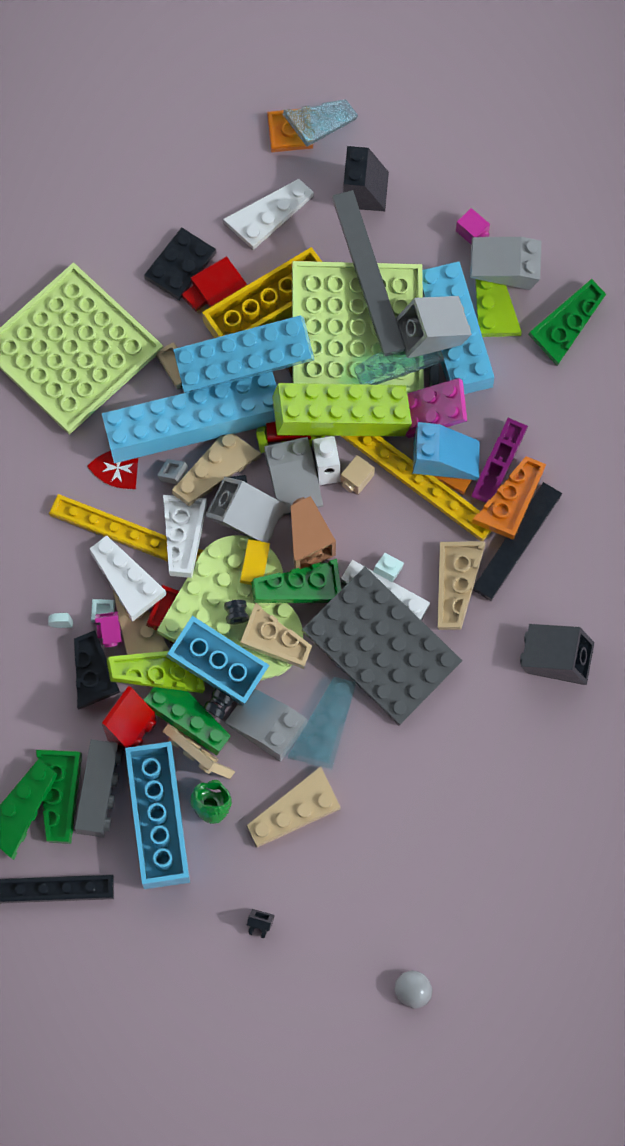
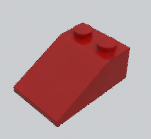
(129, 720)

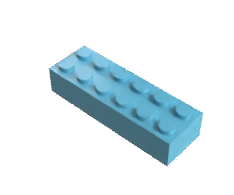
(244, 354)
(470, 359)
(157, 815)

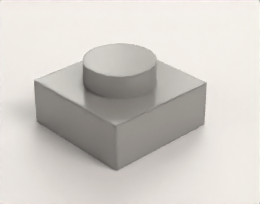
(172, 471)

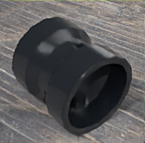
(222, 700)

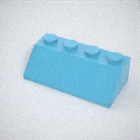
(217, 660)

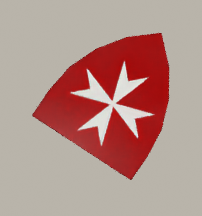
(118, 474)

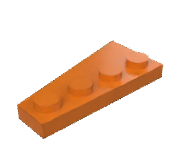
(508, 505)

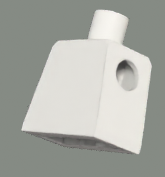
(326, 457)

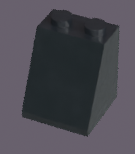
(366, 178)
(557, 653)

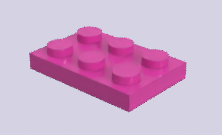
(438, 405)

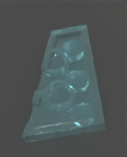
(319, 121)

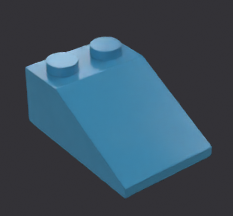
(445, 452)

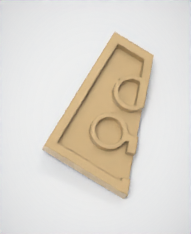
(191, 748)

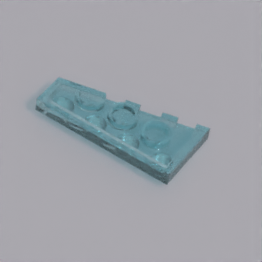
(385, 368)
(324, 730)

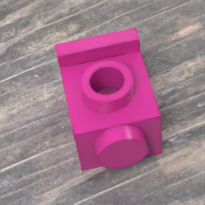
(109, 628)

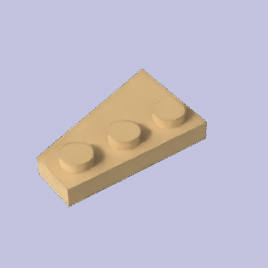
(273, 639)

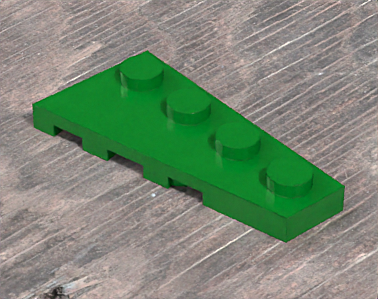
(22, 805)

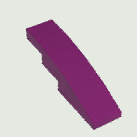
(499, 460)

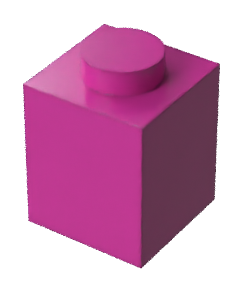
(472, 225)

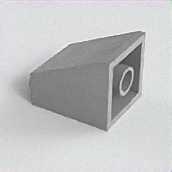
(432, 325)
(245, 509)

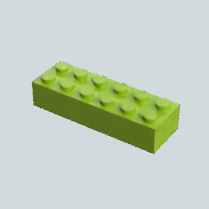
(341, 409)

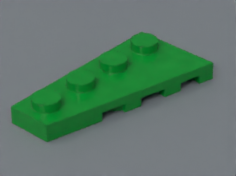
(564, 324)
(305, 585)
(188, 716)
(62, 797)

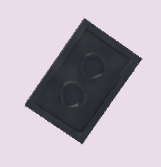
(179, 262)

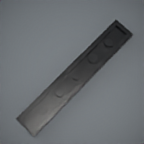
(513, 549)
(57, 889)

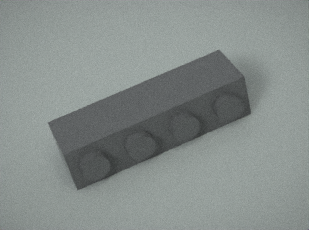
(97, 788)

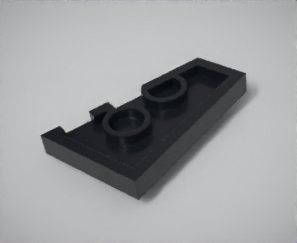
(92, 671)

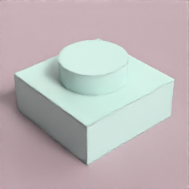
(388, 567)

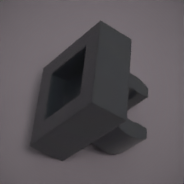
(260, 920)

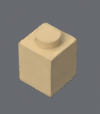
(357, 475)

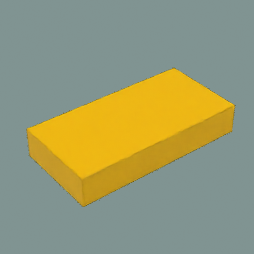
(254, 561)

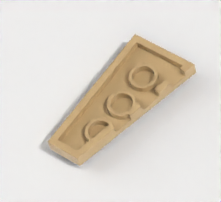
(457, 577)
(299, 807)

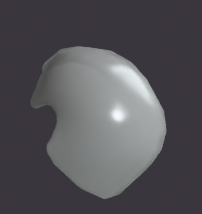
(413, 989)

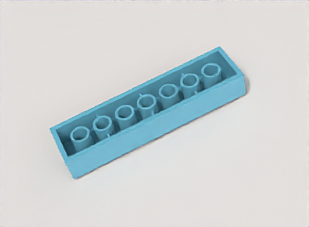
(190, 417)

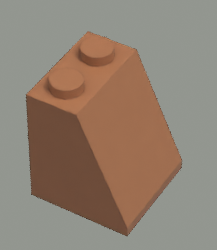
(310, 534)

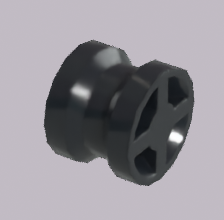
(236, 612)

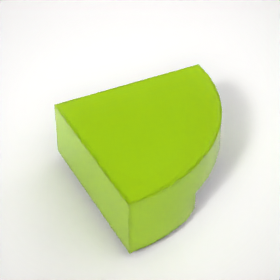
(261, 434)

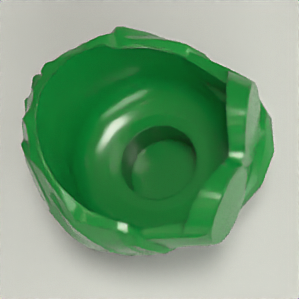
(209, 805)

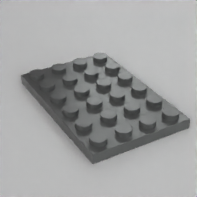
(382, 645)

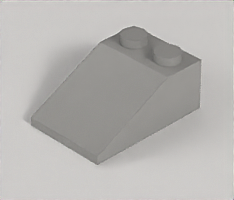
(506, 260)
(293, 472)
(267, 723)

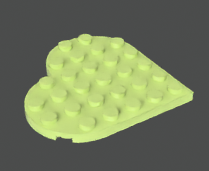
(218, 581)

